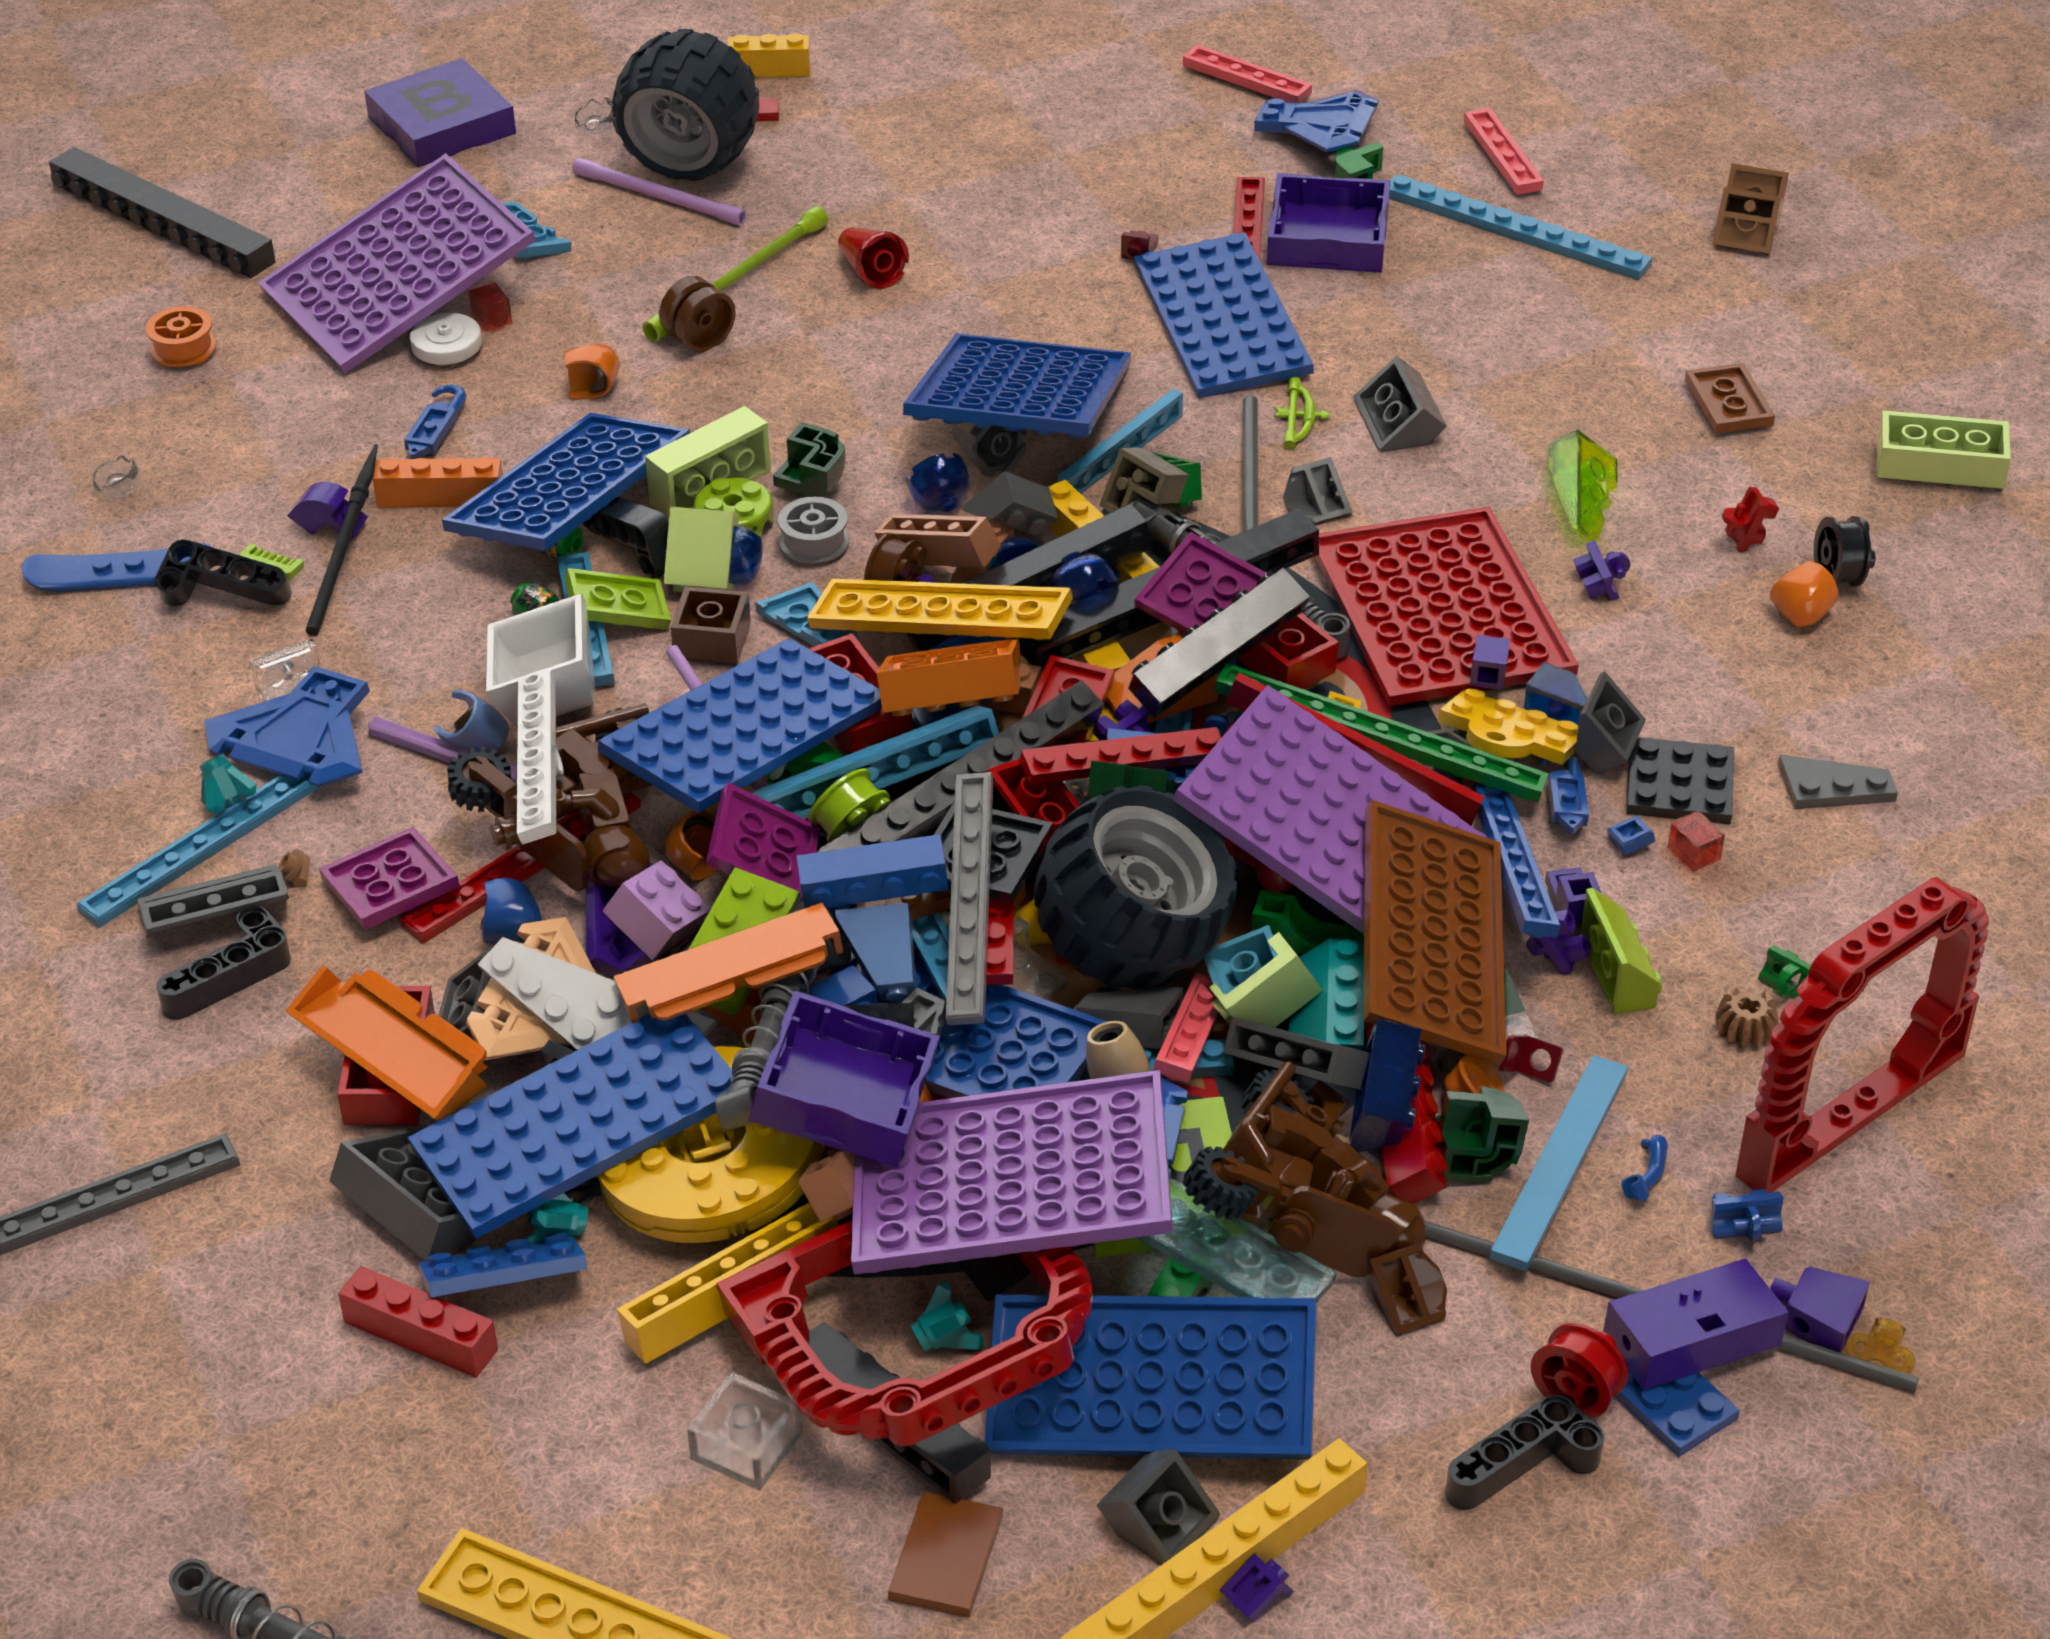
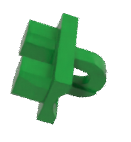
(1780, 968)

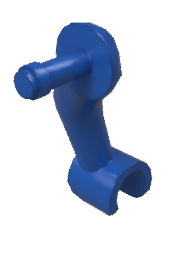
(1637, 1185)

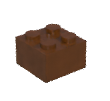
(711, 624)

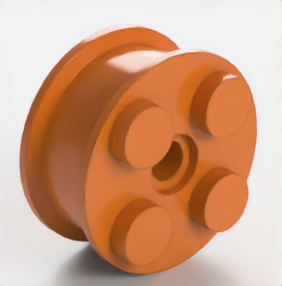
(181, 336)

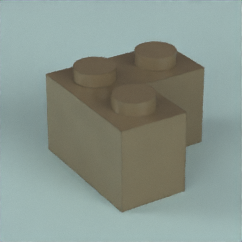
(1142, 474)

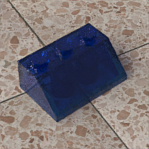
(1387, 1087)

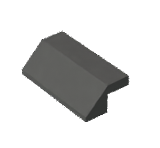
(212, 898)

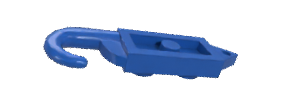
(434, 422)
(1568, 796)

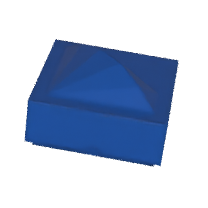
(1631, 835)

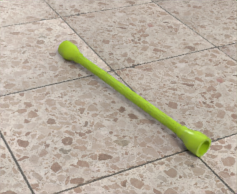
(810, 222)

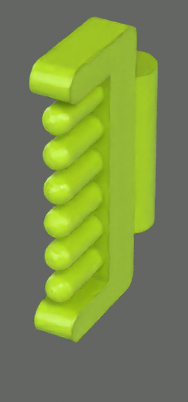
(290, 567)

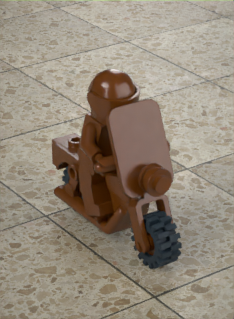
(588, 783)
(1305, 1177)

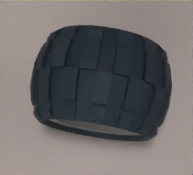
(685, 104)

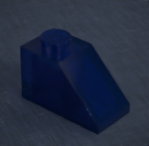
(1555, 694)

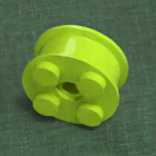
(847, 803)

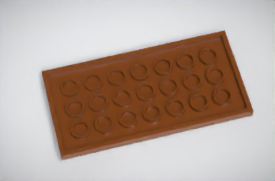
(1434, 931)

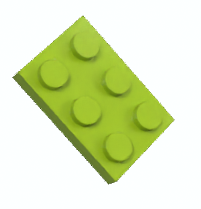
(620, 598)

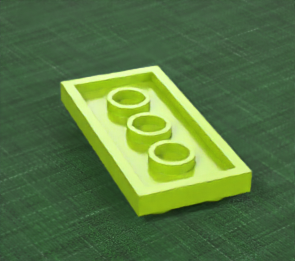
(742, 904)

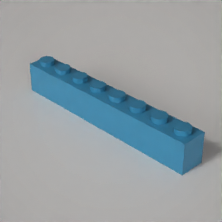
(888, 760)

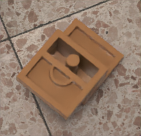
(1750, 208)

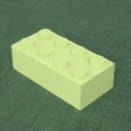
(723, 449)
(1943, 449)

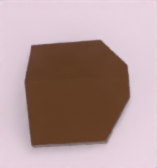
(1408, 1288)

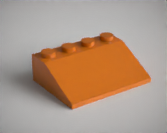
(950, 676)

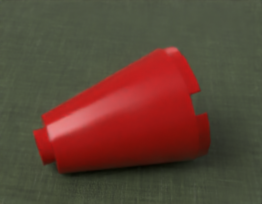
(874, 255)

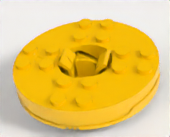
(709, 1179)

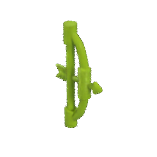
(1309, 413)

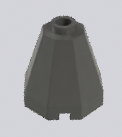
(990, 447)

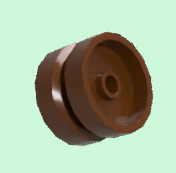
(697, 313)

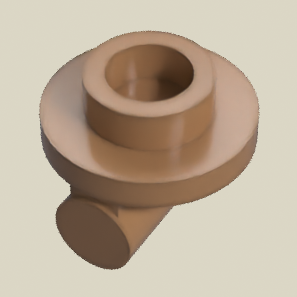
(295, 868)

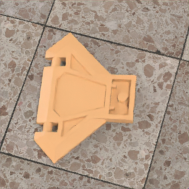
(523, 1030)

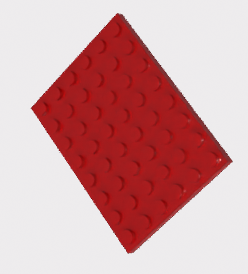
(1426, 592)

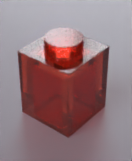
(490, 306)
(1696, 841)

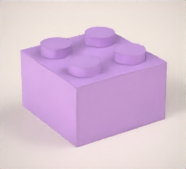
(656, 910)

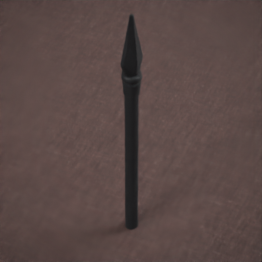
(357, 499)

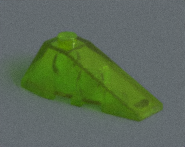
(1583, 479)

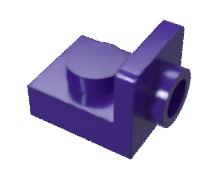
(1256, 1586)

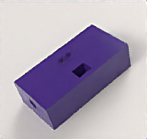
(1696, 1323)

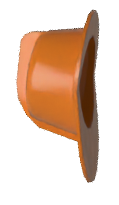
(1472, 1074)

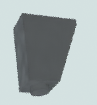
(1144, 1011)

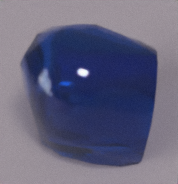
(745, 556)

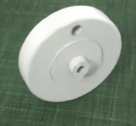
(445, 338)

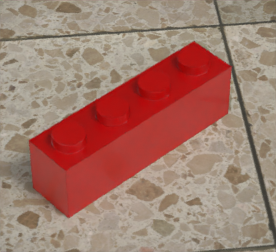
(418, 1321)

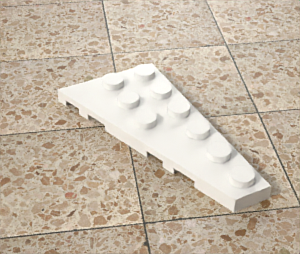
(564, 996)

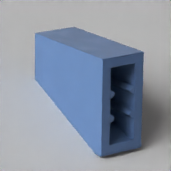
(882, 946)

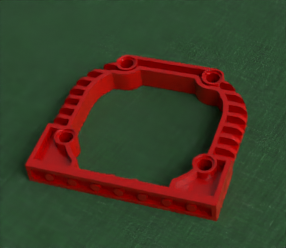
(1785, 1140)
(770, 1317)

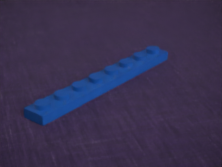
(1518, 866)

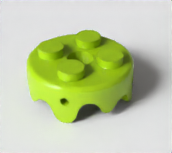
(751, 501)

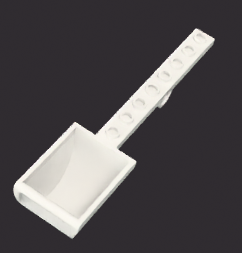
(534, 673)

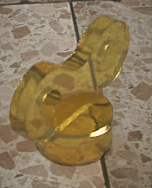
(1882, 1345)

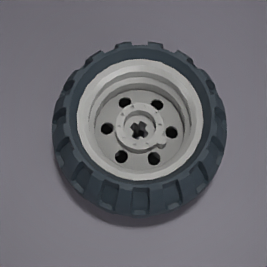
(1134, 888)

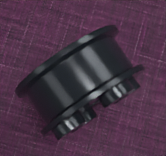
(1844, 549)

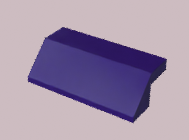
(606, 943)

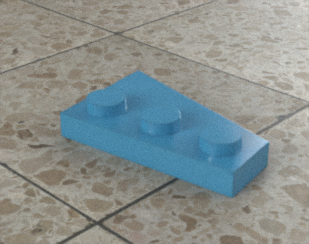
(546, 240)
(791, 612)

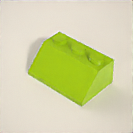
(1618, 955)

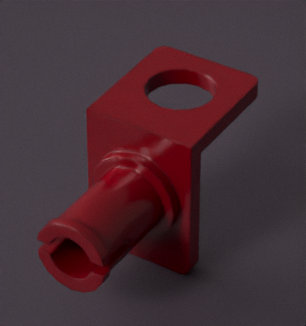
(1519, 1057)

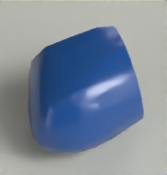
(506, 909)

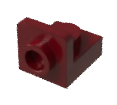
(1137, 243)

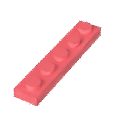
(1247, 74)
(1503, 151)
(1188, 1031)

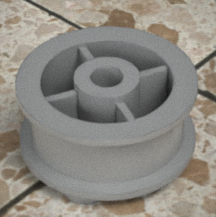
(813, 530)

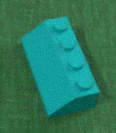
(1338, 1010)

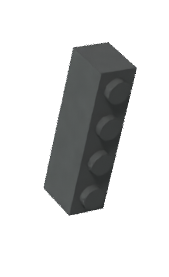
(1309, 1055)

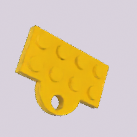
(1507, 729)

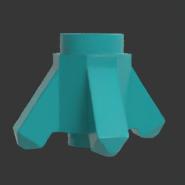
(223, 784)
(557, 1215)
(945, 1323)

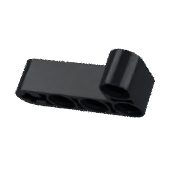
(636, 527)
(265, 583)
(205, 981)
(1544, 1429)

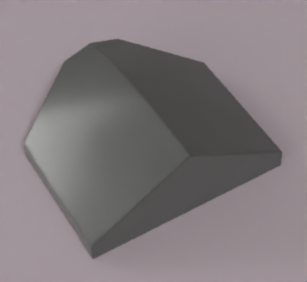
(1317, 492)

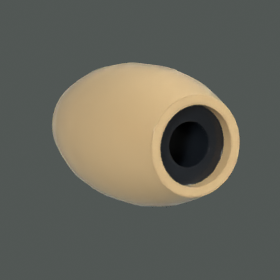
(1114, 1051)

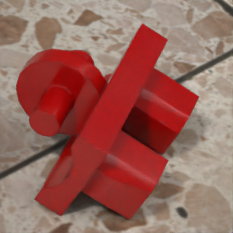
(1745, 520)

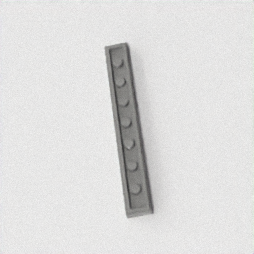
(969, 899)

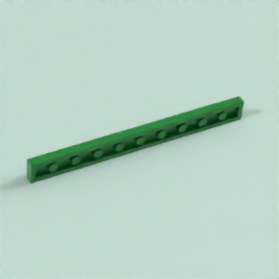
(1409, 741)

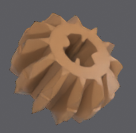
(1746, 1017)

